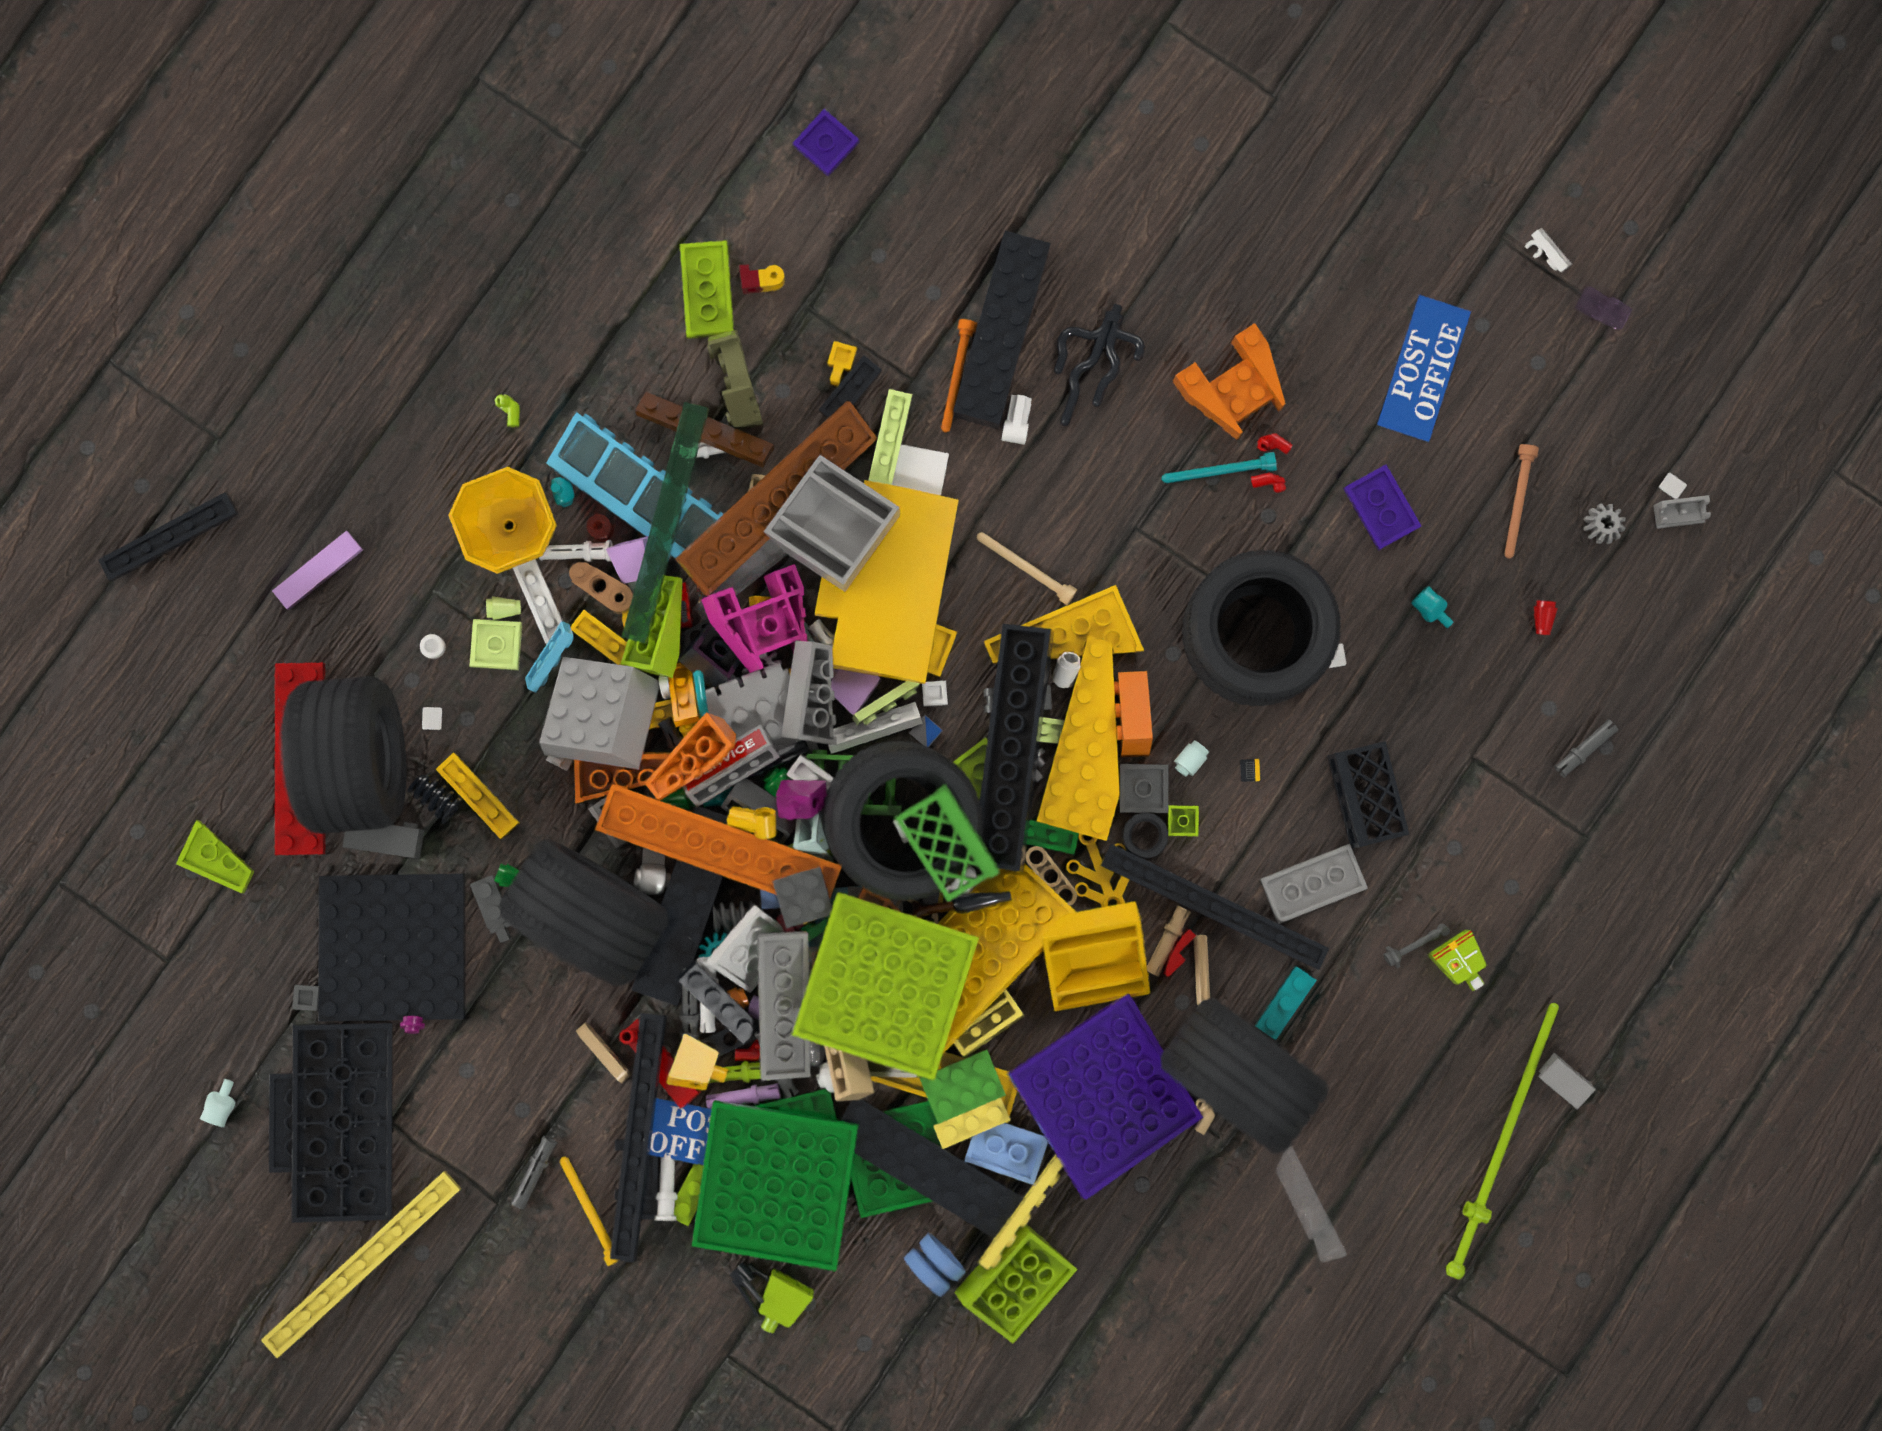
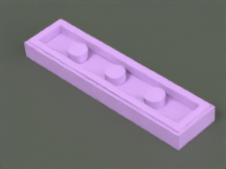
(317, 570)

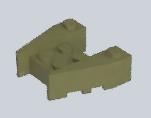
(739, 397)

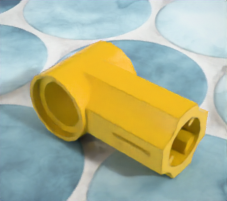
(760, 821)

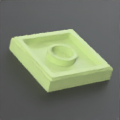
(495, 644)

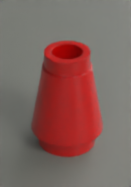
(1544, 616)

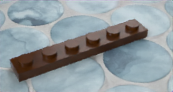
(714, 434)

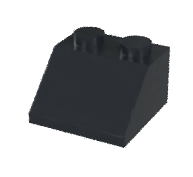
(711, 656)

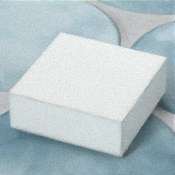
(934, 693)

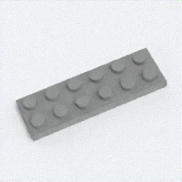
(781, 989)

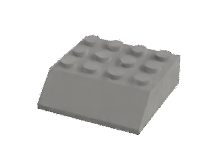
(832, 523)
(599, 713)

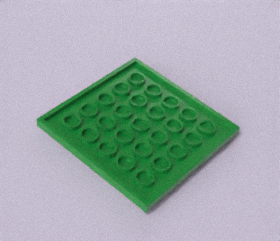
(775, 1185)

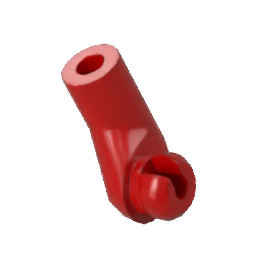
(1269, 479)

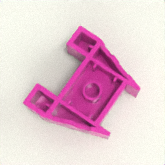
(763, 625)

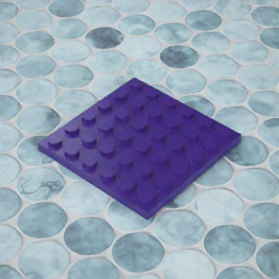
(1104, 1096)

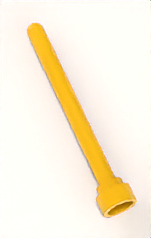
(588, 1208)

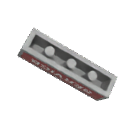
(748, 755)

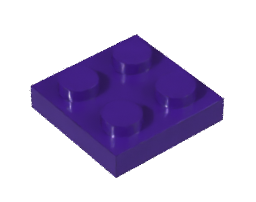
(826, 142)

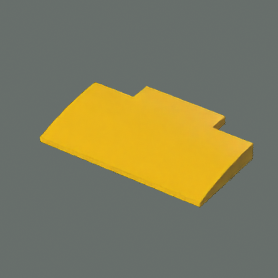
(895, 599)

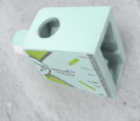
(811, 837)

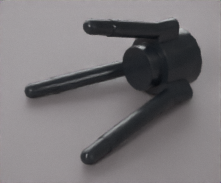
(742, 1277)

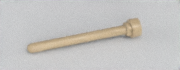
(1064, 592)

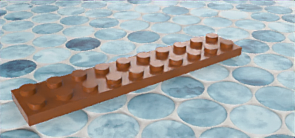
(741, 529)

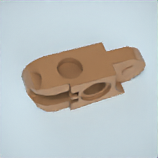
(587, 576)

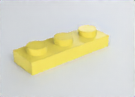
(971, 1123)

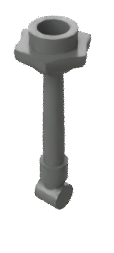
(1393, 956)

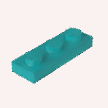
(1285, 1003)

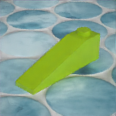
(663, 644)

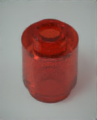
(605, 532)

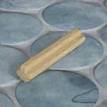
(1201, 968)

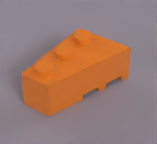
(1133, 714)

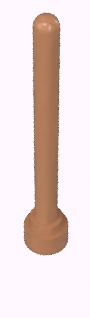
(1527, 455)

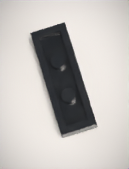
(852, 386)

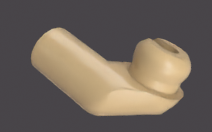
(1208, 1116)

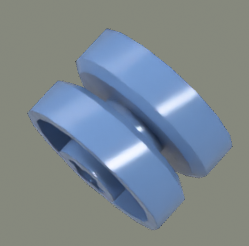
(931, 1267)

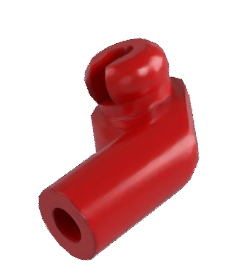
(1273, 441)
(749, 1054)

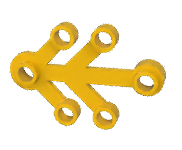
(1101, 876)

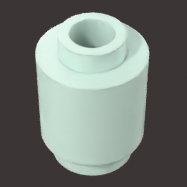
(1191, 758)

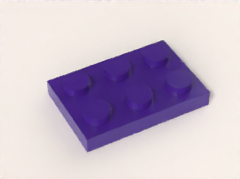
(1382, 507)

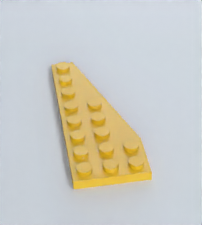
(1084, 771)

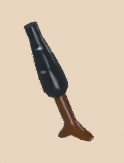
(961, 904)

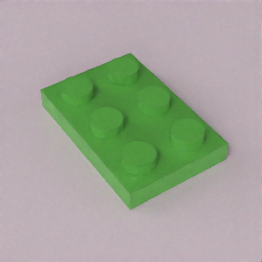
(963, 1086)

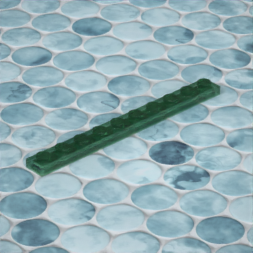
(665, 522)

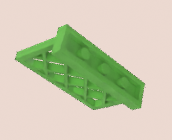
(968, 838)

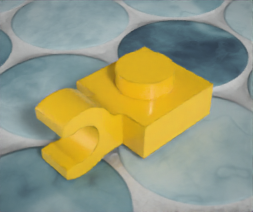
(841, 359)

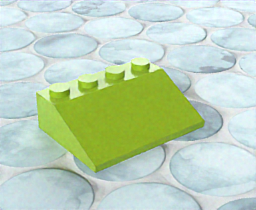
(1018, 1285)

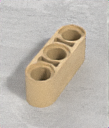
(1046, 864)

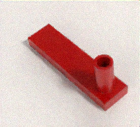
(681, 1095)

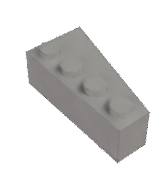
(810, 695)

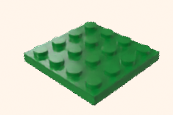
(876, 1189)

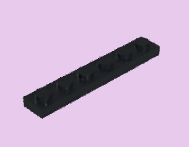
(168, 537)

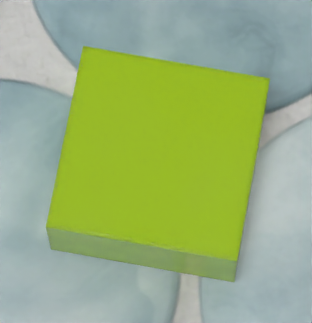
(1183, 820)

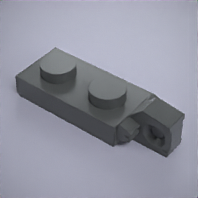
(488, 899)

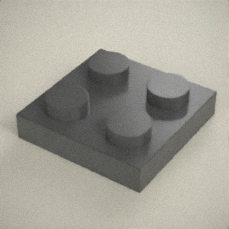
(1143, 788)
(803, 897)

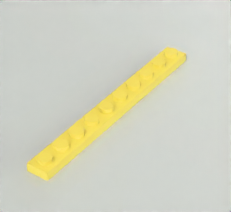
(361, 1264)

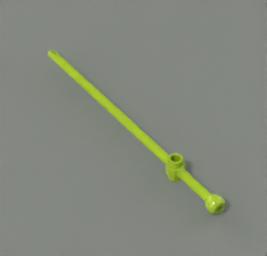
(1477, 1211)

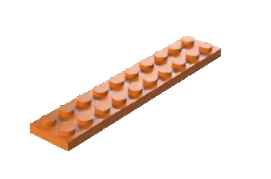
(705, 841)

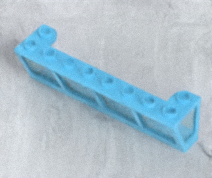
(623, 480)

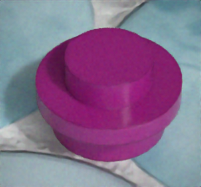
(412, 1024)

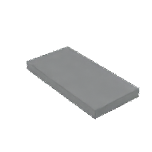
(1313, 883)

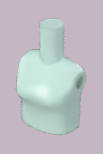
(219, 1105)

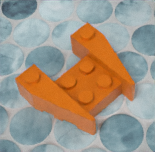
(1239, 389)

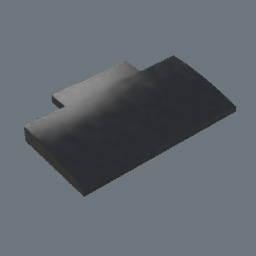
(335, 1122)

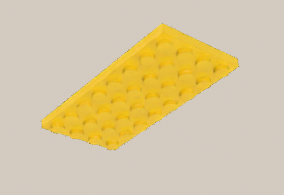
(1007, 939)

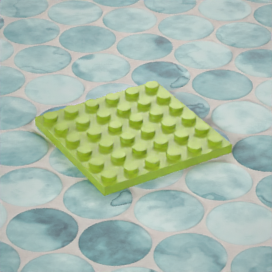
(885, 986)

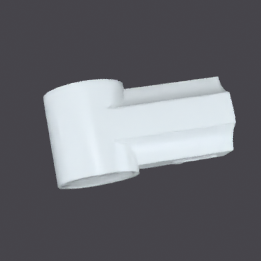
(1016, 424)

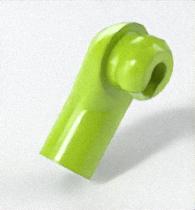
(510, 407)

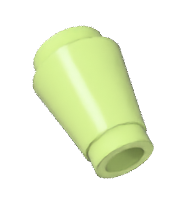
(502, 607)

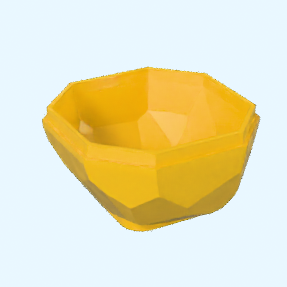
(486, 508)

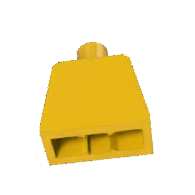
(695, 1065)

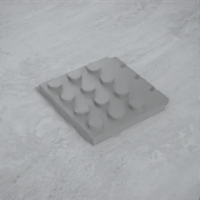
(755, 704)

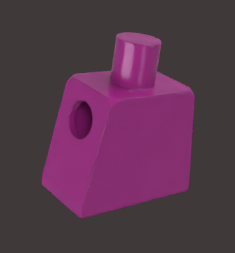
(797, 798)

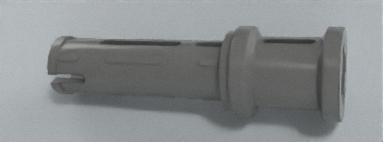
(689, 1014)

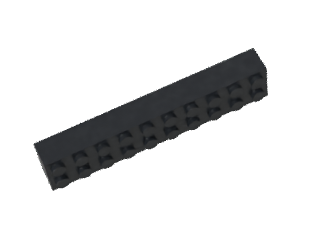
(1014, 742)

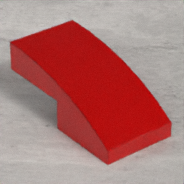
(1175, 958)

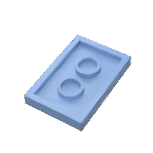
(1008, 1151)

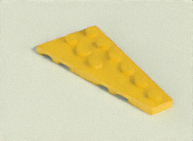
(1096, 616)

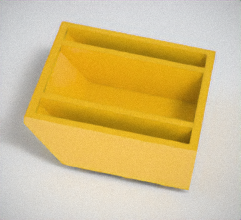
(1096, 956)

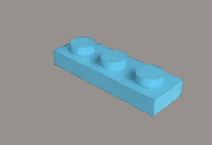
(549, 657)

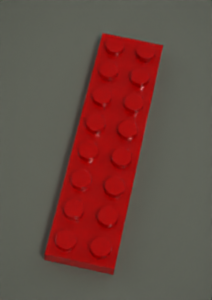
(290, 835)

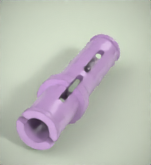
(749, 1095)

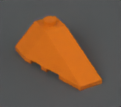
(697, 753)

